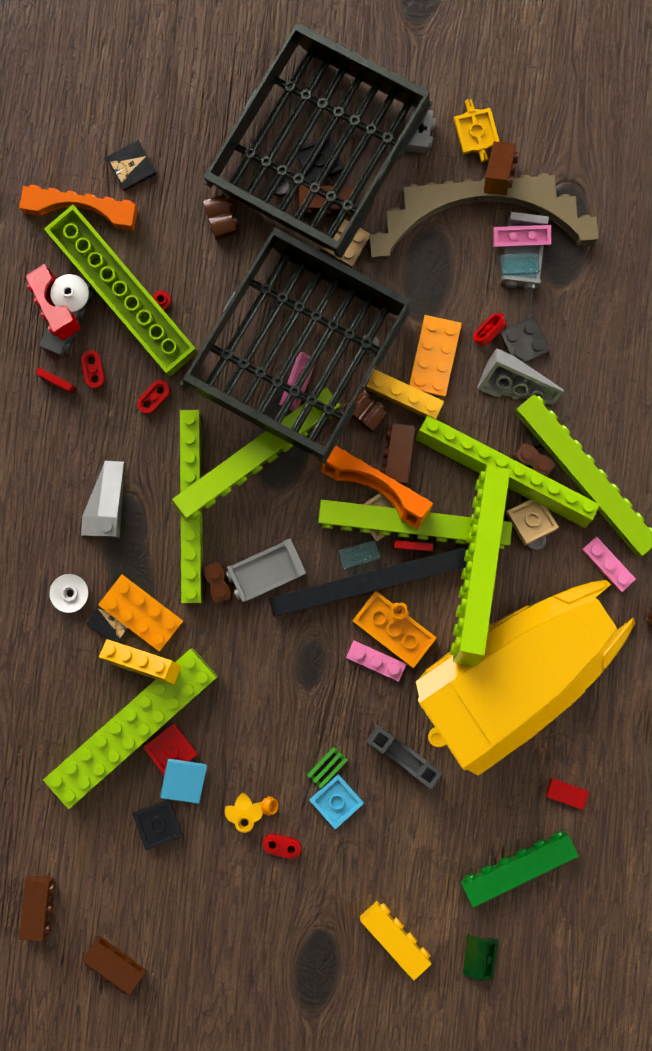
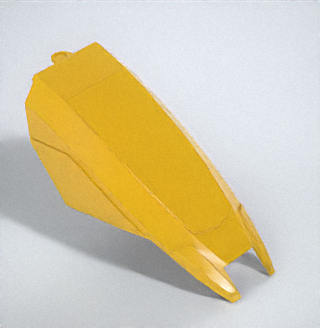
(529, 676)

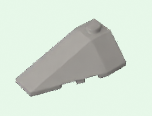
(513, 378)
(104, 507)

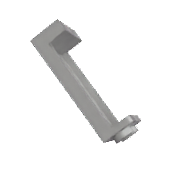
(529, 281)
(265, 571)

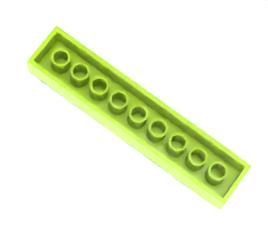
(121, 290)
(481, 566)
(128, 730)

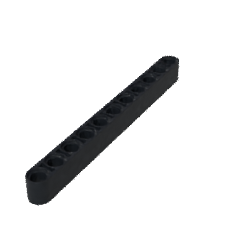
(368, 581)

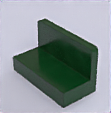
(480, 958)

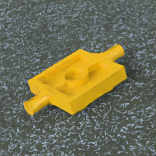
(476, 130)

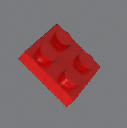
(170, 745)

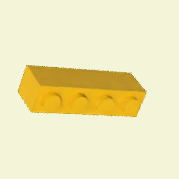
(403, 395)
(140, 662)
(396, 940)

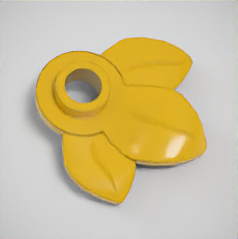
(243, 810)

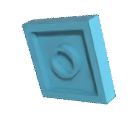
(183, 781)
(336, 801)

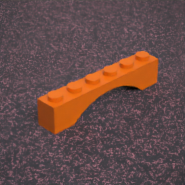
(42, 201)
(410, 505)

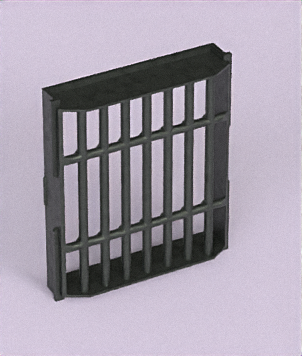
(363, 71)
(339, 276)

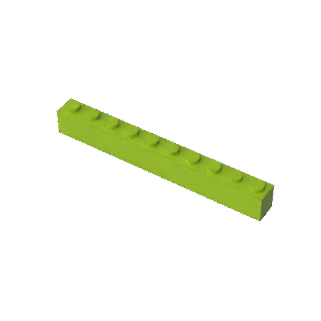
(243, 463)
(585, 474)
(521, 478)
(388, 521)
(191, 530)

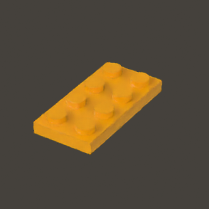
(435, 355)
(140, 612)
(403, 638)

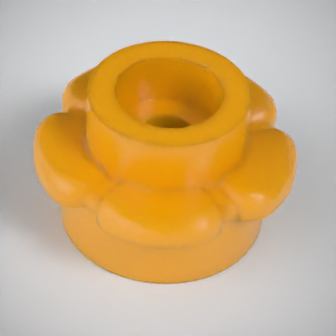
(399, 606)
(269, 806)

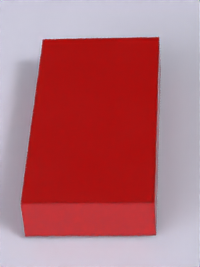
(55, 380)
(417, 546)
(567, 793)

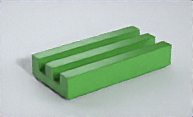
(321, 762)

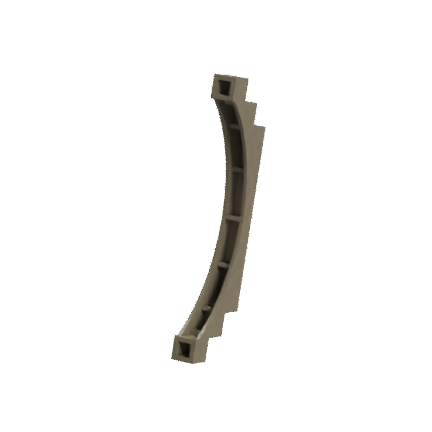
(527, 192)

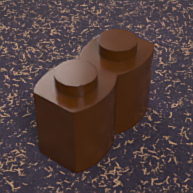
(220, 217)
(367, 412)
(531, 458)
(219, 588)

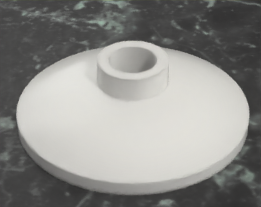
(76, 299)
(59, 594)

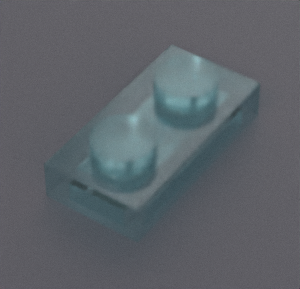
(519, 264)
(359, 554)

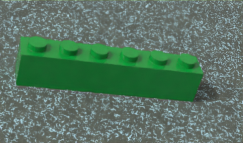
(519, 868)

